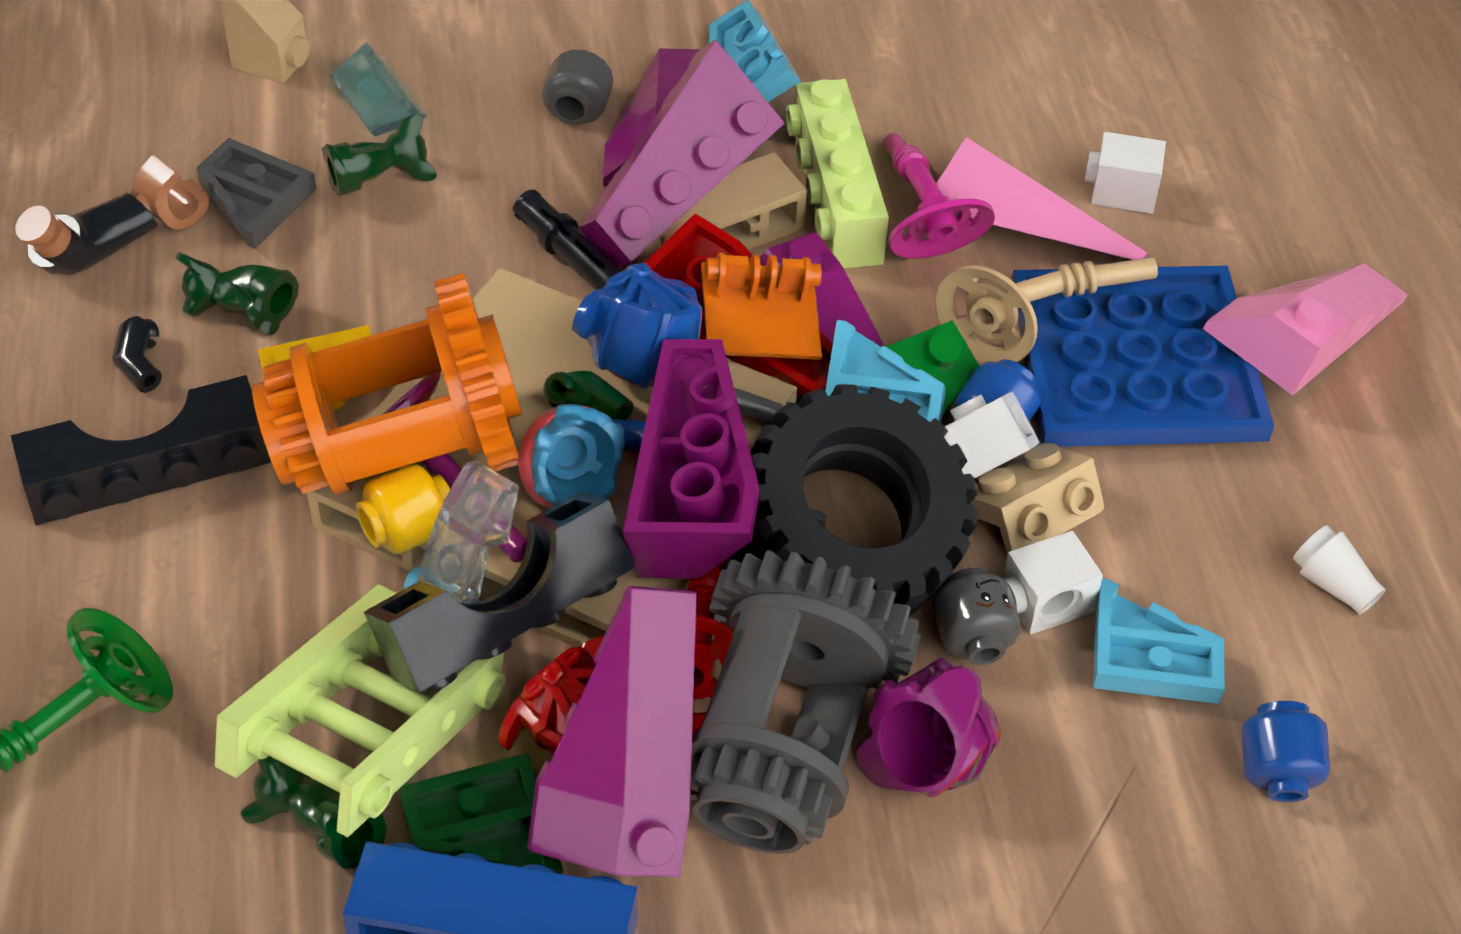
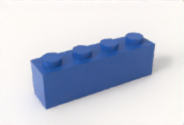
(435, 893)

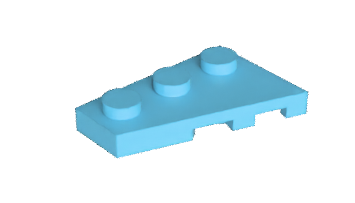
(754, 50)

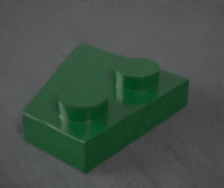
(476, 813)

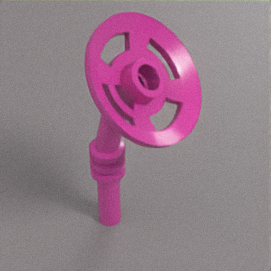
(943, 228)

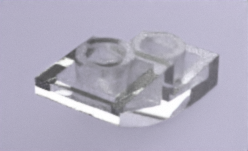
(470, 521)

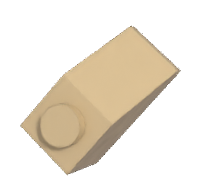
(265, 37)

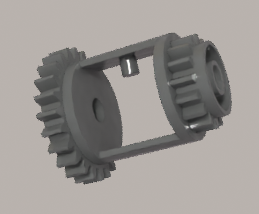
(813, 632)

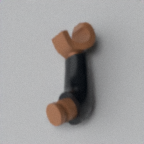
(78, 241)

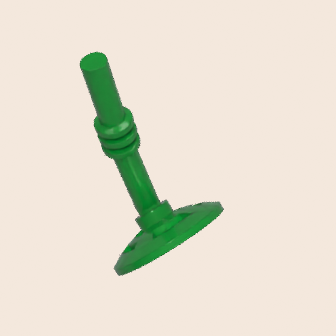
(115, 666)

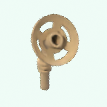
(999, 304)

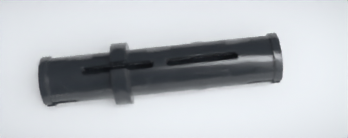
(560, 236)

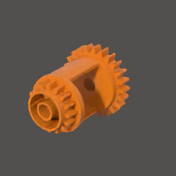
(299, 393)

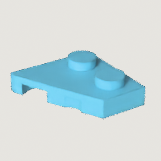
(867, 365)
(1154, 651)

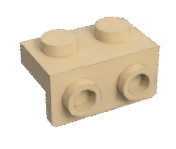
(1039, 495)

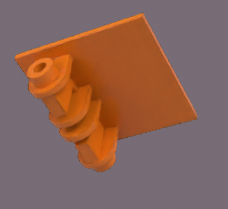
(762, 307)

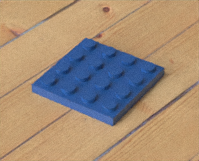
(1141, 366)

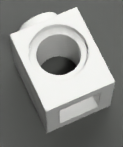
(1052, 582)

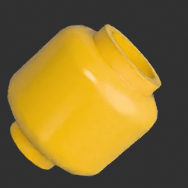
(401, 507)

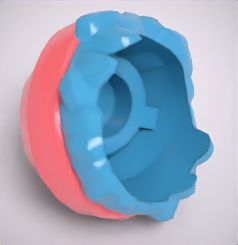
(570, 453)

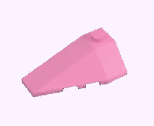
(1305, 324)

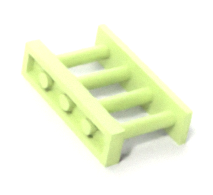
(301, 691)

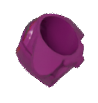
(929, 731)

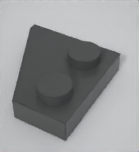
(253, 188)

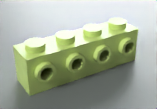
(838, 172)

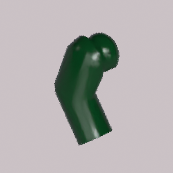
(587, 390)

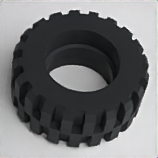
(895, 452)

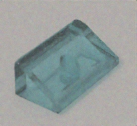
(375, 91)

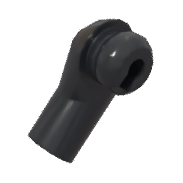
(129, 352)

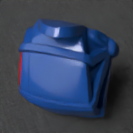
(632, 319)

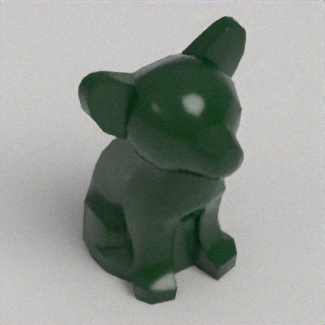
(366, 160)
(253, 290)
(314, 807)

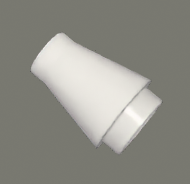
(1337, 568)

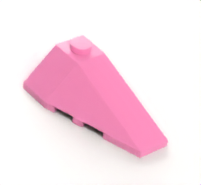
(1025, 204)

